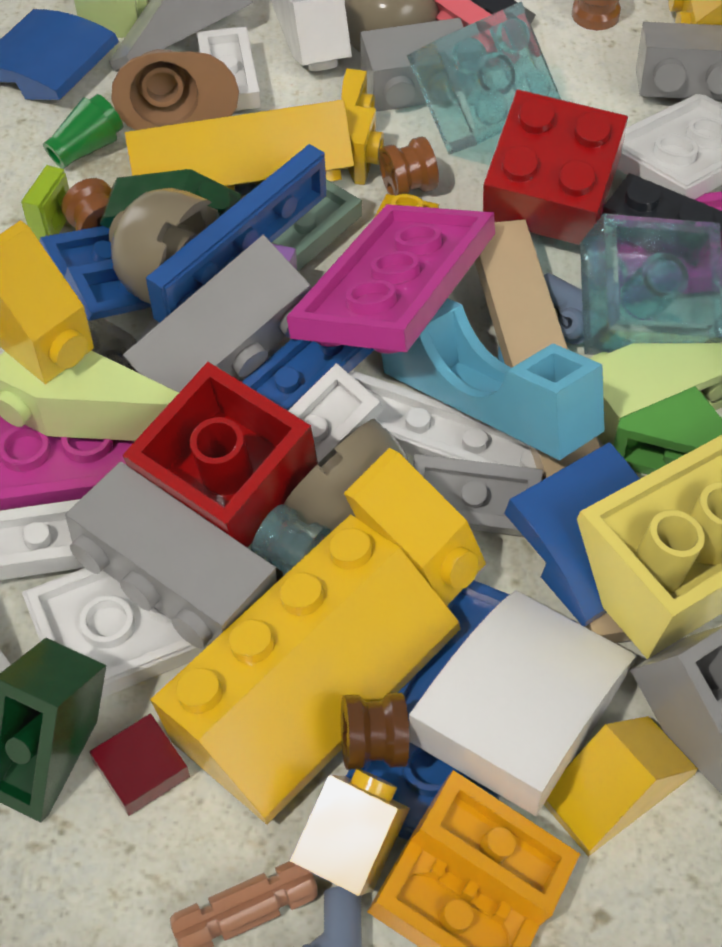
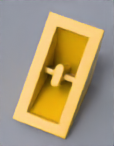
(617, 781)

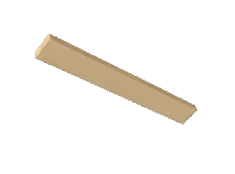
(525, 325)

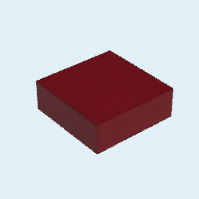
(139, 764)

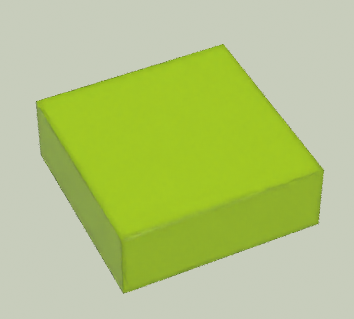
(44, 202)

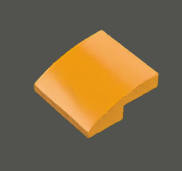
(473, 874)

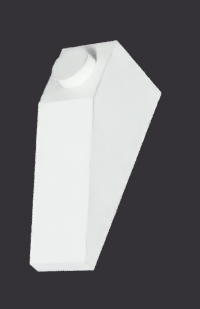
(315, 31)

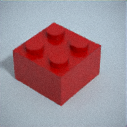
(554, 165)
(225, 452)

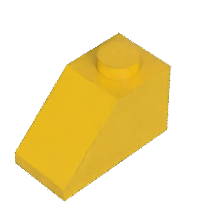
(39, 312)
(418, 520)

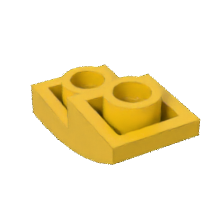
(361, 124)

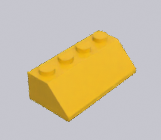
(245, 145)
(270, 688)

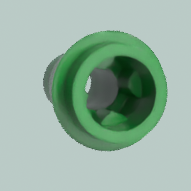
(84, 131)

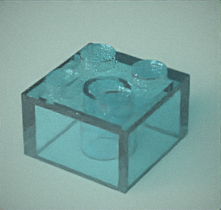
(475, 75)
(650, 282)

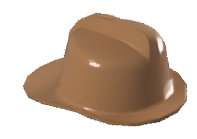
(173, 89)

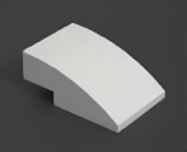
(519, 699)

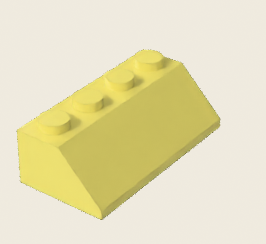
(660, 549)

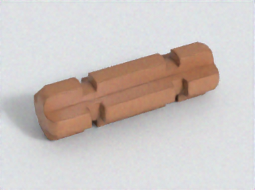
(244, 906)

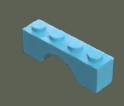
(544, 401)

